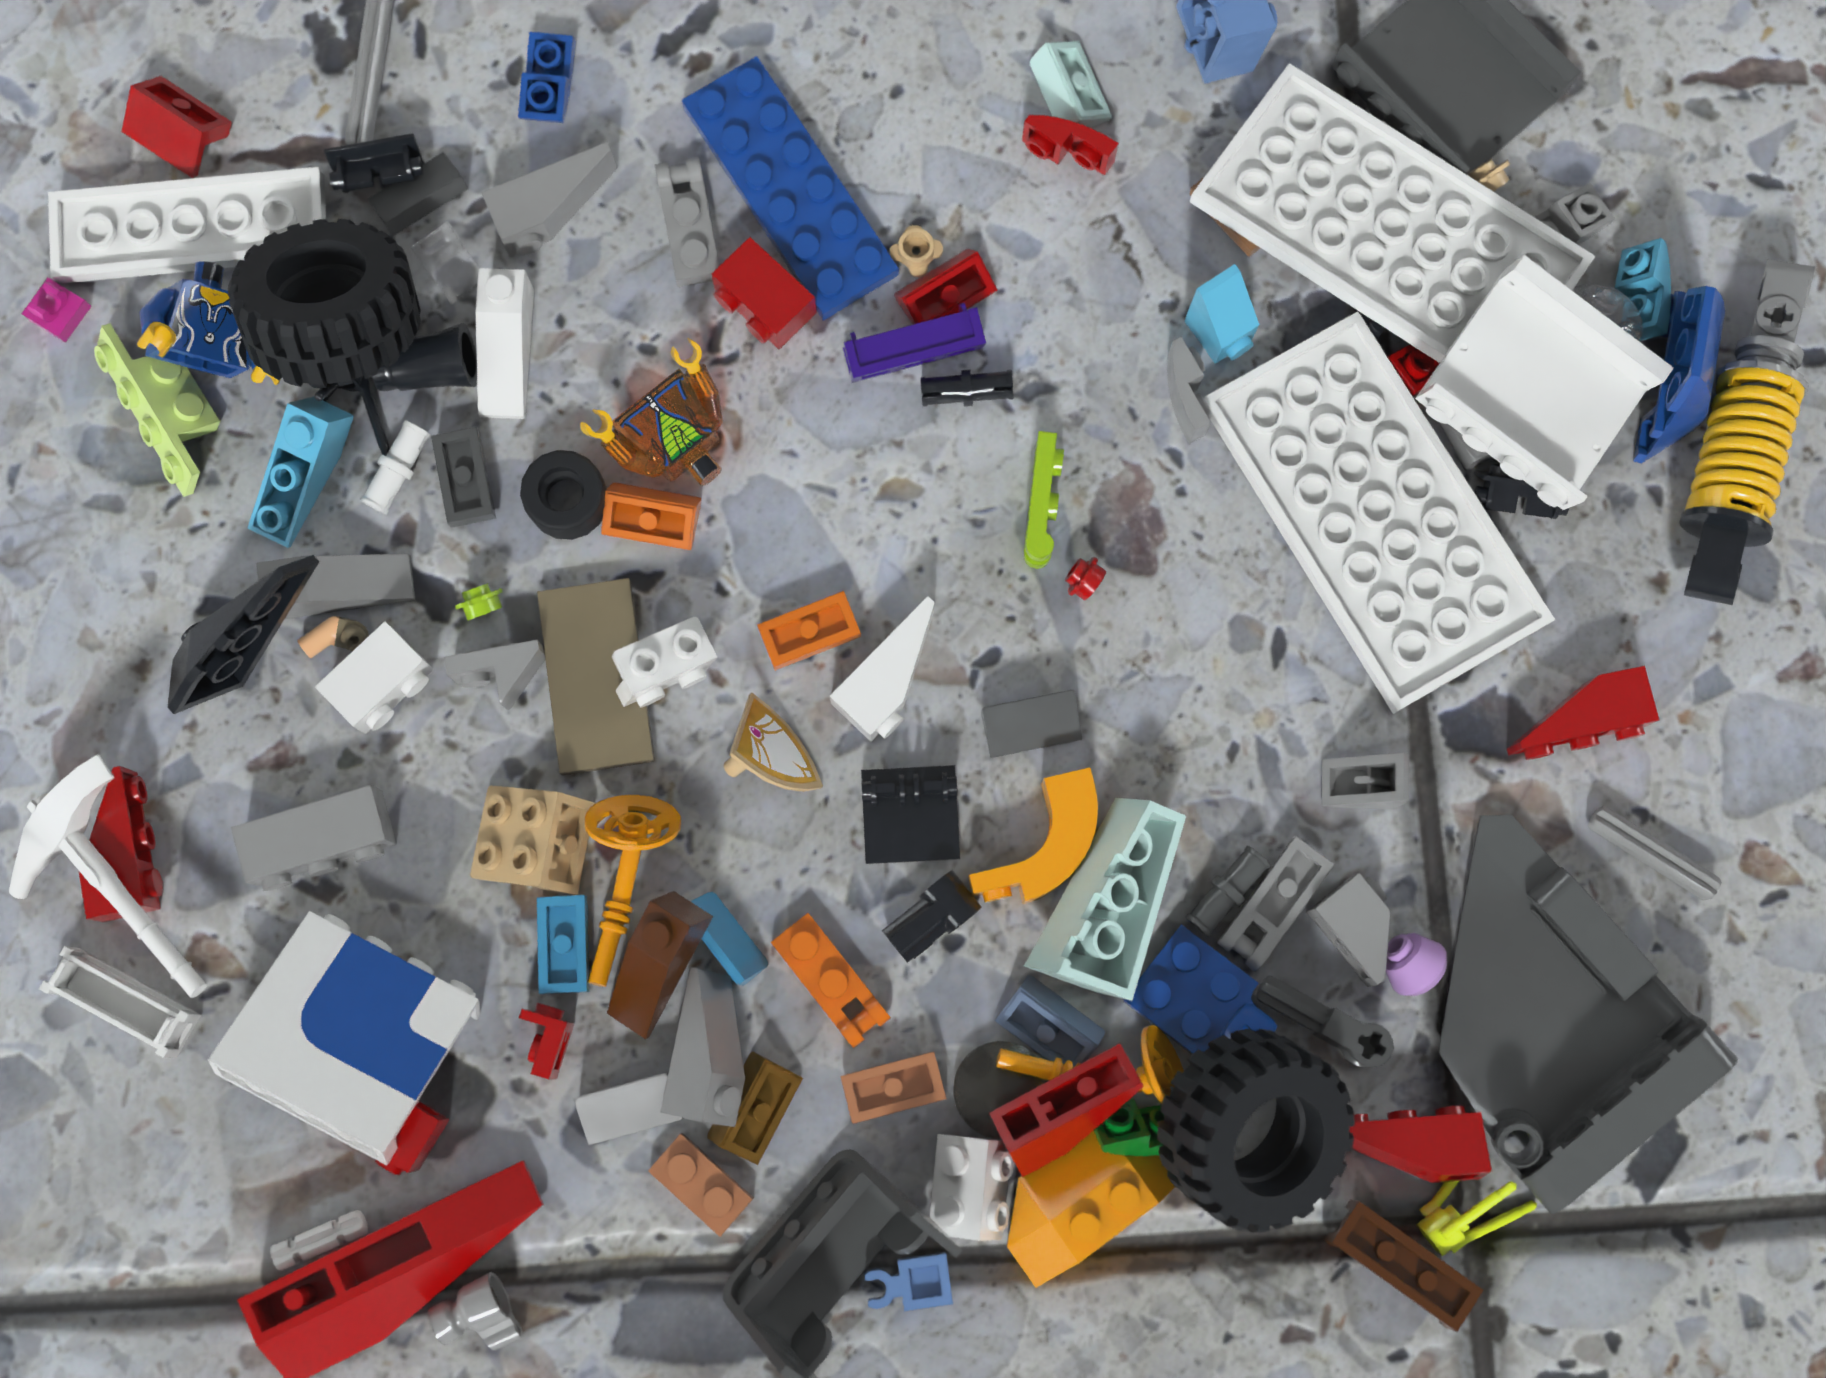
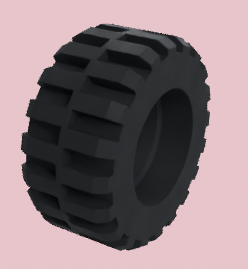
(325, 303)
(1294, 1159)

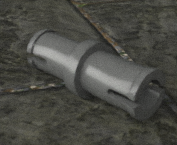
(1228, 891)

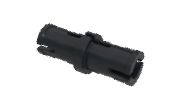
(967, 388)

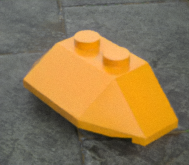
(1079, 1206)

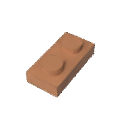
(893, 1087)
(700, 1184)

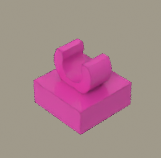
(56, 309)

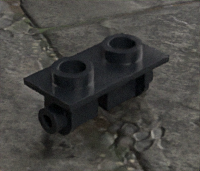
(391, 158)
(1501, 494)

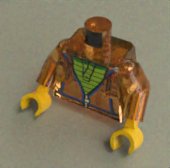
(668, 426)

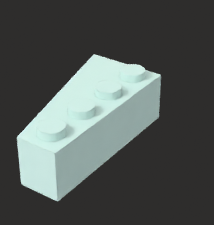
(1112, 901)

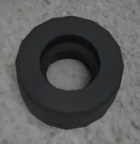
(548, 471)

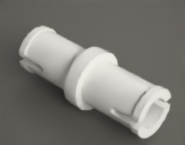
(395, 467)

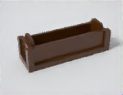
(1405, 1265)

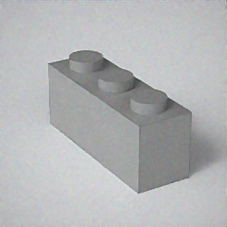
(314, 838)

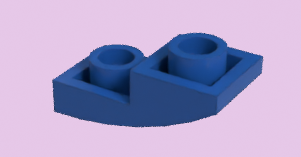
(547, 77)

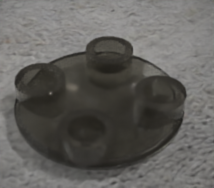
(984, 1087)

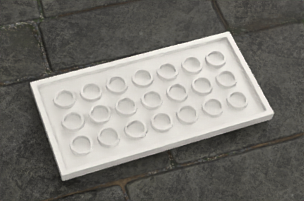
(1373, 214)
(1376, 512)

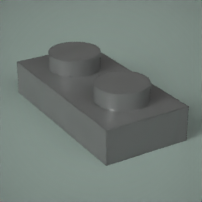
(463, 477)

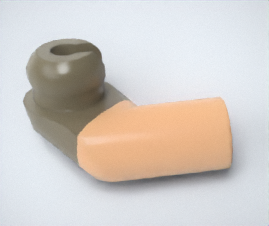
(336, 632)

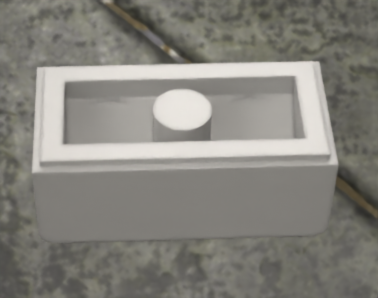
(623, 1109)

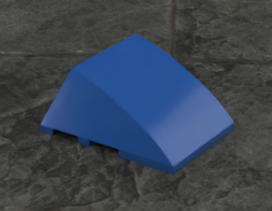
(1693, 352)

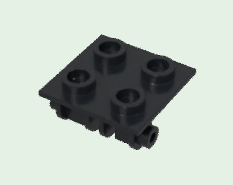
(910, 814)

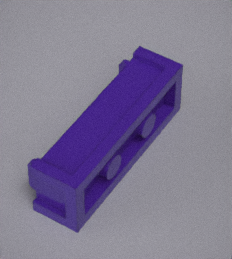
(914, 345)

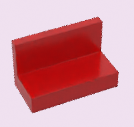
(172, 123)

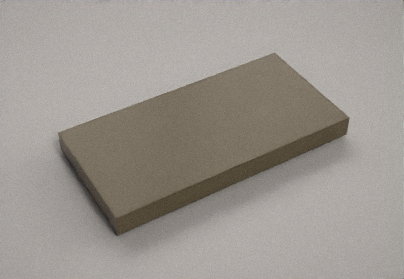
(579, 636)

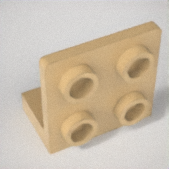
(532, 839)

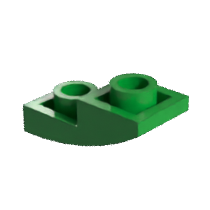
(1131, 1131)

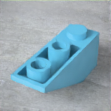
(299, 467)

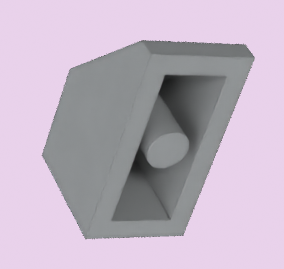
(1357, 926)

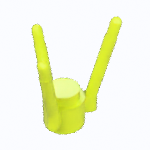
(1448, 1229)

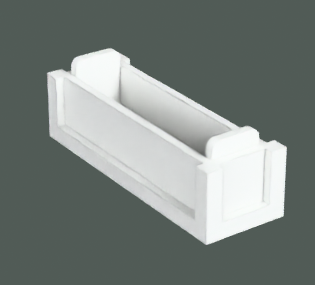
(122, 1001)

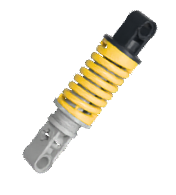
(1748, 437)

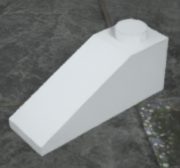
(503, 342)
(881, 683)

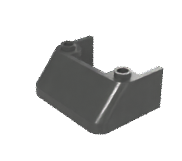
(817, 1256)

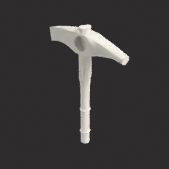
(58, 827)

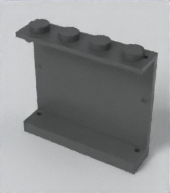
(1456, 76)

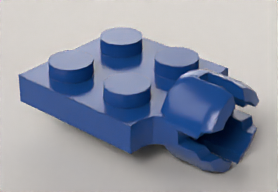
(1197, 994)

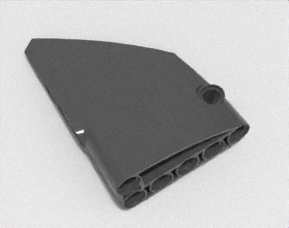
(1562, 1022)

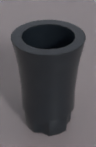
(433, 361)

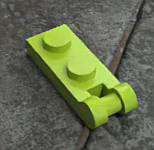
(1042, 502)

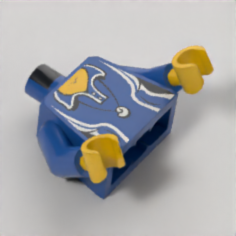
(196, 326)

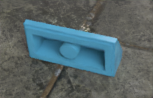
(730, 942)

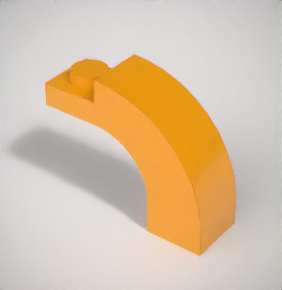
(1072, 825)

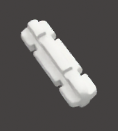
(319, 1240)

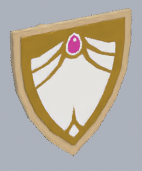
(771, 750)

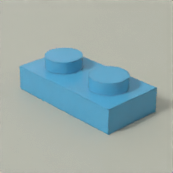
(563, 944)

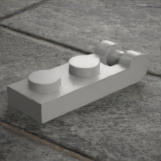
(688, 222)
(1276, 902)

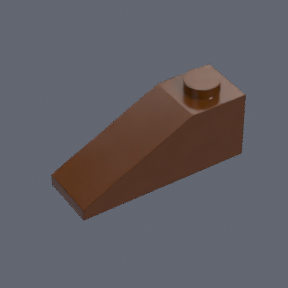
(656, 960)

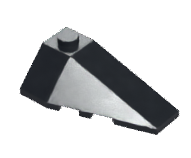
(229, 643)

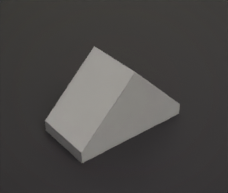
(1366, 781)

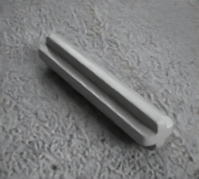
(1654, 853)

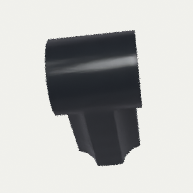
(939, 911)

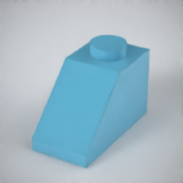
(1223, 316)

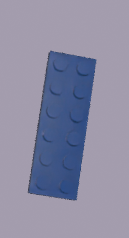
(790, 187)

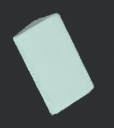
(1069, 84)

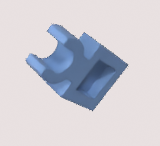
(921, 1283)

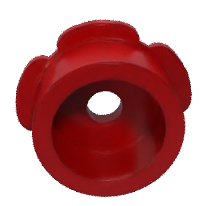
(1084, 578)

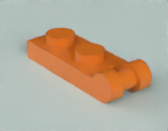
(829, 978)

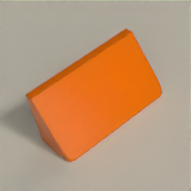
(650, 515)

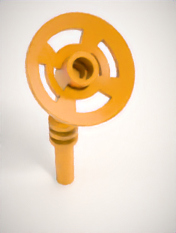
(631, 840)
(1155, 1073)

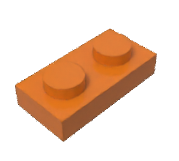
(809, 630)

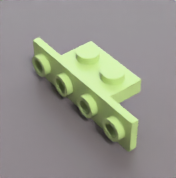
(164, 403)

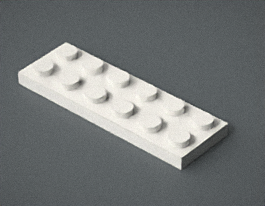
(175, 222)

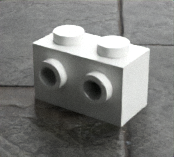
(375, 679)

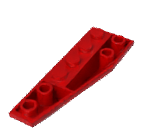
(384, 1277)

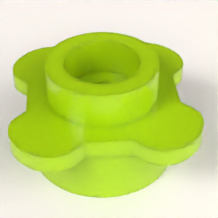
(480, 601)

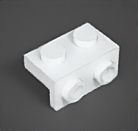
(661, 660)
(971, 1187)

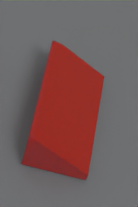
(946, 287)

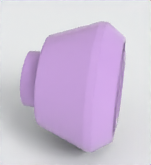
(1414, 964)

